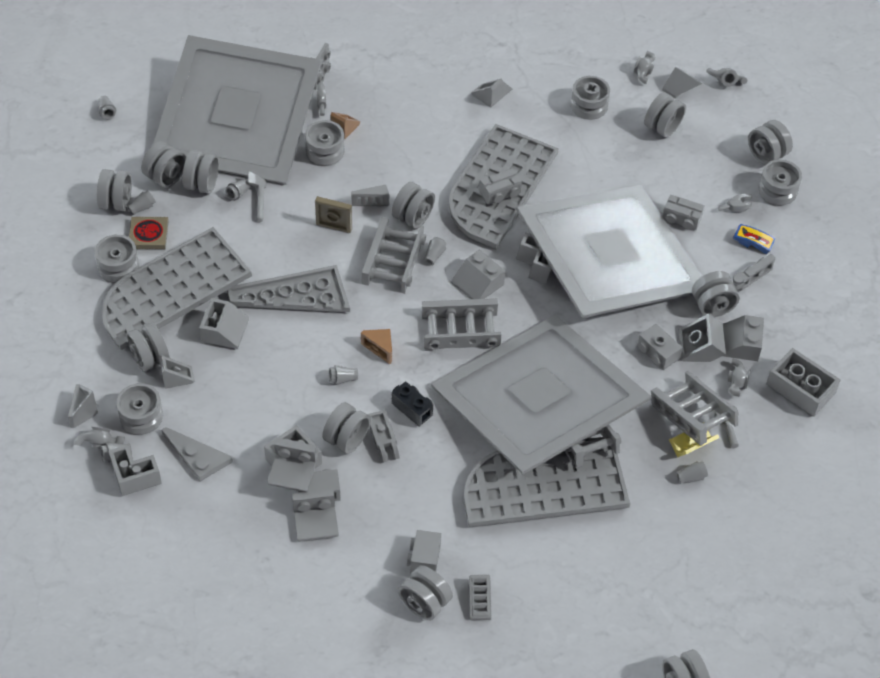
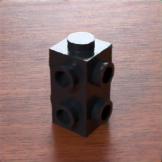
(412, 403)

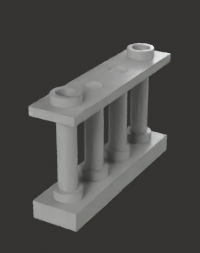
(379, 244)
(461, 308)
(687, 421)
(578, 451)

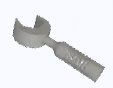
(730, 433)

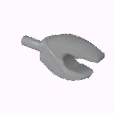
(321, 98)
(737, 203)

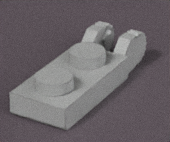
(752, 274)
(383, 434)

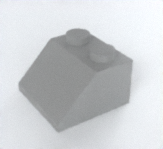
(479, 276)
(744, 337)
(702, 340)

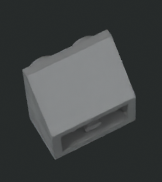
(223, 324)

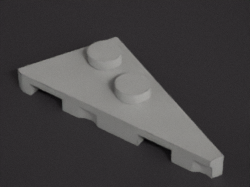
(199, 457)

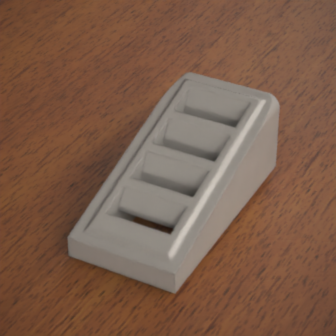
(371, 196)
(480, 583)

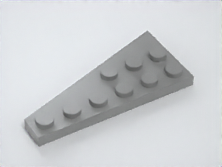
(306, 290)

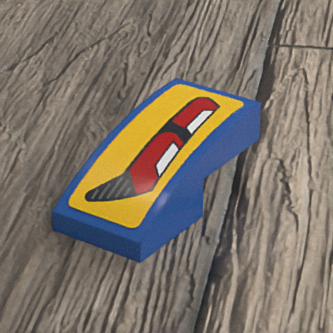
(751, 236)

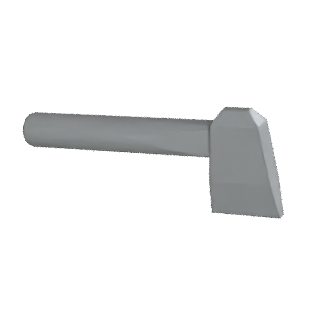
(260, 183)

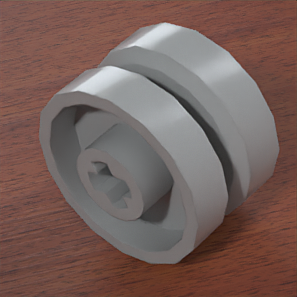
(590, 97)
(665, 114)
(770, 141)
(324, 142)
(163, 164)
(200, 171)
(780, 182)
(114, 190)
(413, 204)
(116, 257)
(715, 294)
(147, 346)
(139, 408)
(346, 427)
(425, 592)
(687, 666)

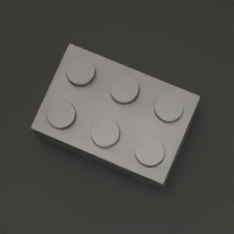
(803, 382)

